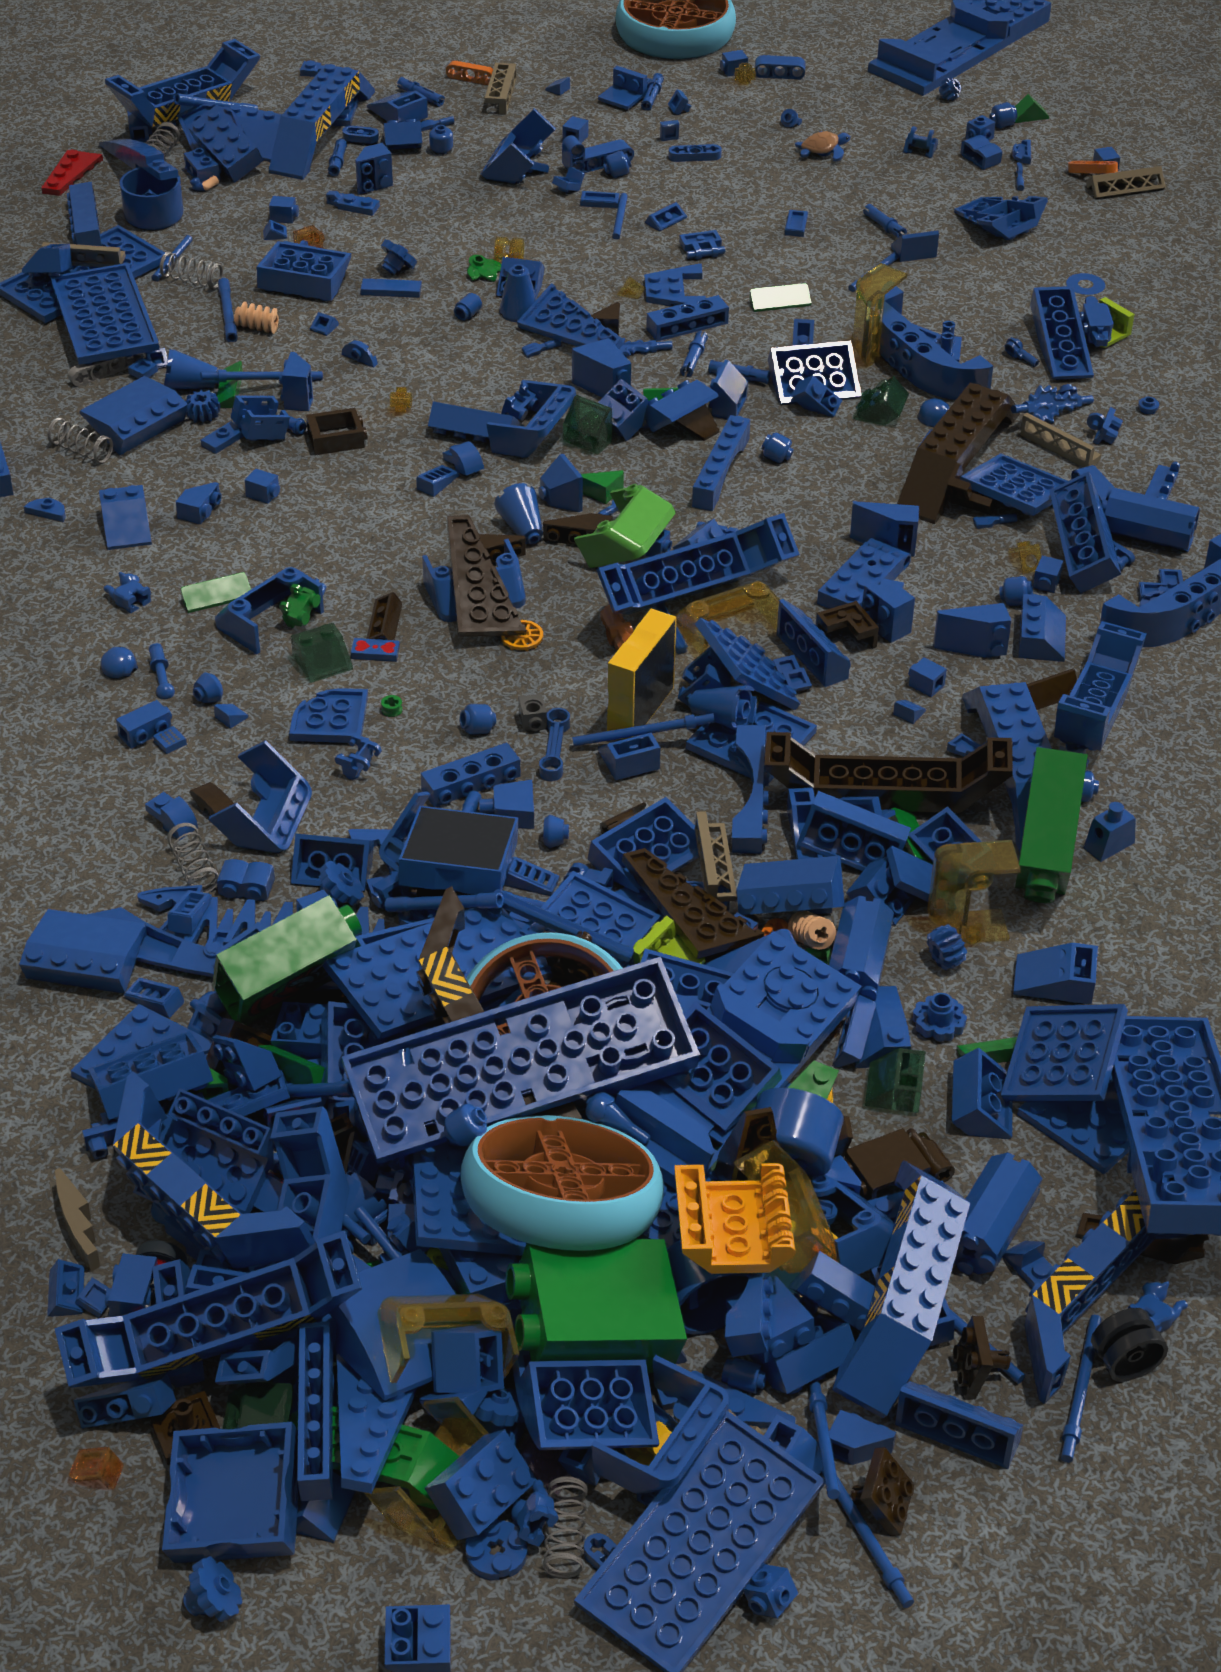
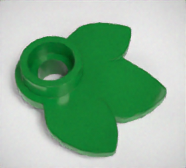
(483, 267)

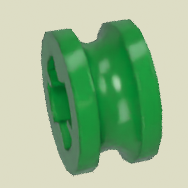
(395, 702)

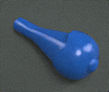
(603, 1109)

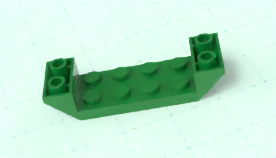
(412, 1462)

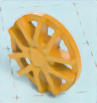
(531, 635)

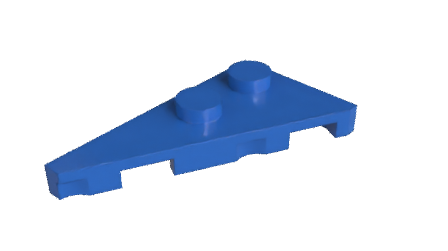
(749, 1409)

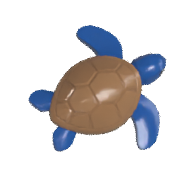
(823, 144)

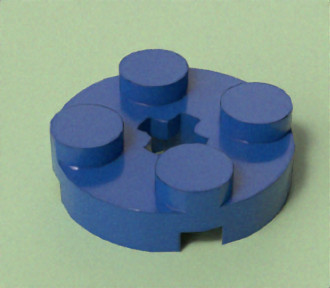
(501, 1564)

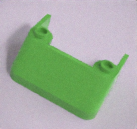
(632, 533)

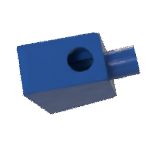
(512, 800)
(1110, 832)

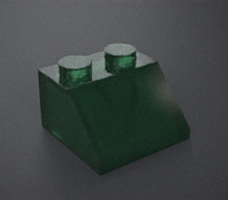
(588, 425)
(321, 652)

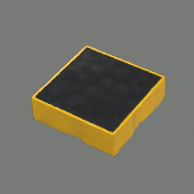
(642, 672)

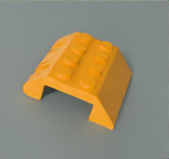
(734, 1222)

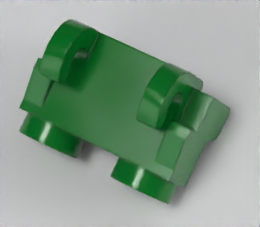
(299, 606)

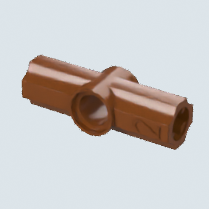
(616, 628)

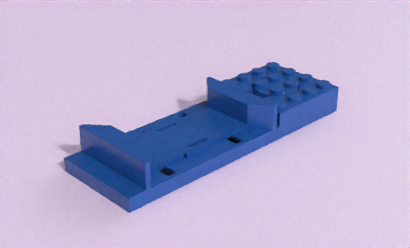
(949, 45)
(779, 1005)
(559, 1047)
(1175, 1143)

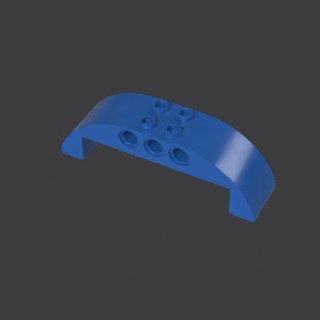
(922, 359)
(1178, 609)

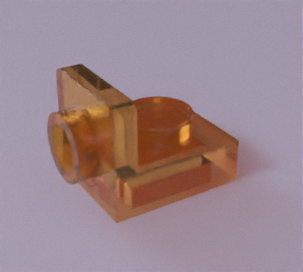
(311, 235)
(97, 1464)

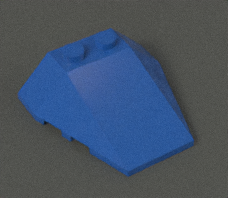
(1002, 216)

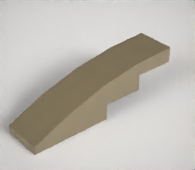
(76, 1218)

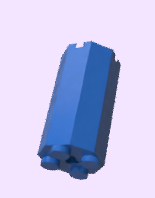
(1150, 519)
(863, 943)
(996, 1212)

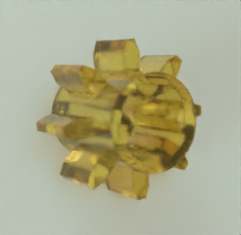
(745, 73)
(401, 399)

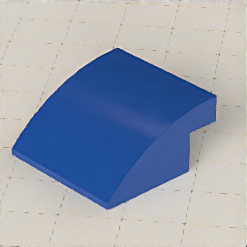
(358, 1326)
(584, 1402)

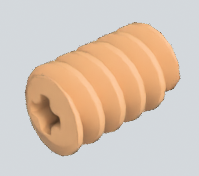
(256, 318)
(812, 929)

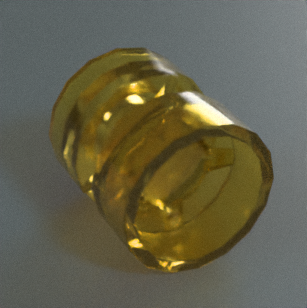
(516, 248)

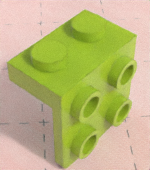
(1122, 321)
(663, 939)

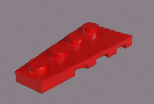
(68, 170)

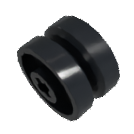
(1129, 1344)

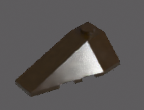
(750, 1133)

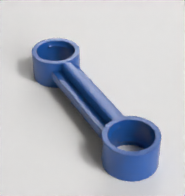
(554, 745)

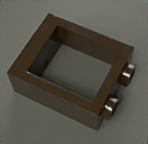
(336, 441)

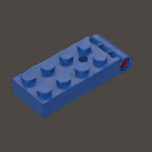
(866, 566)

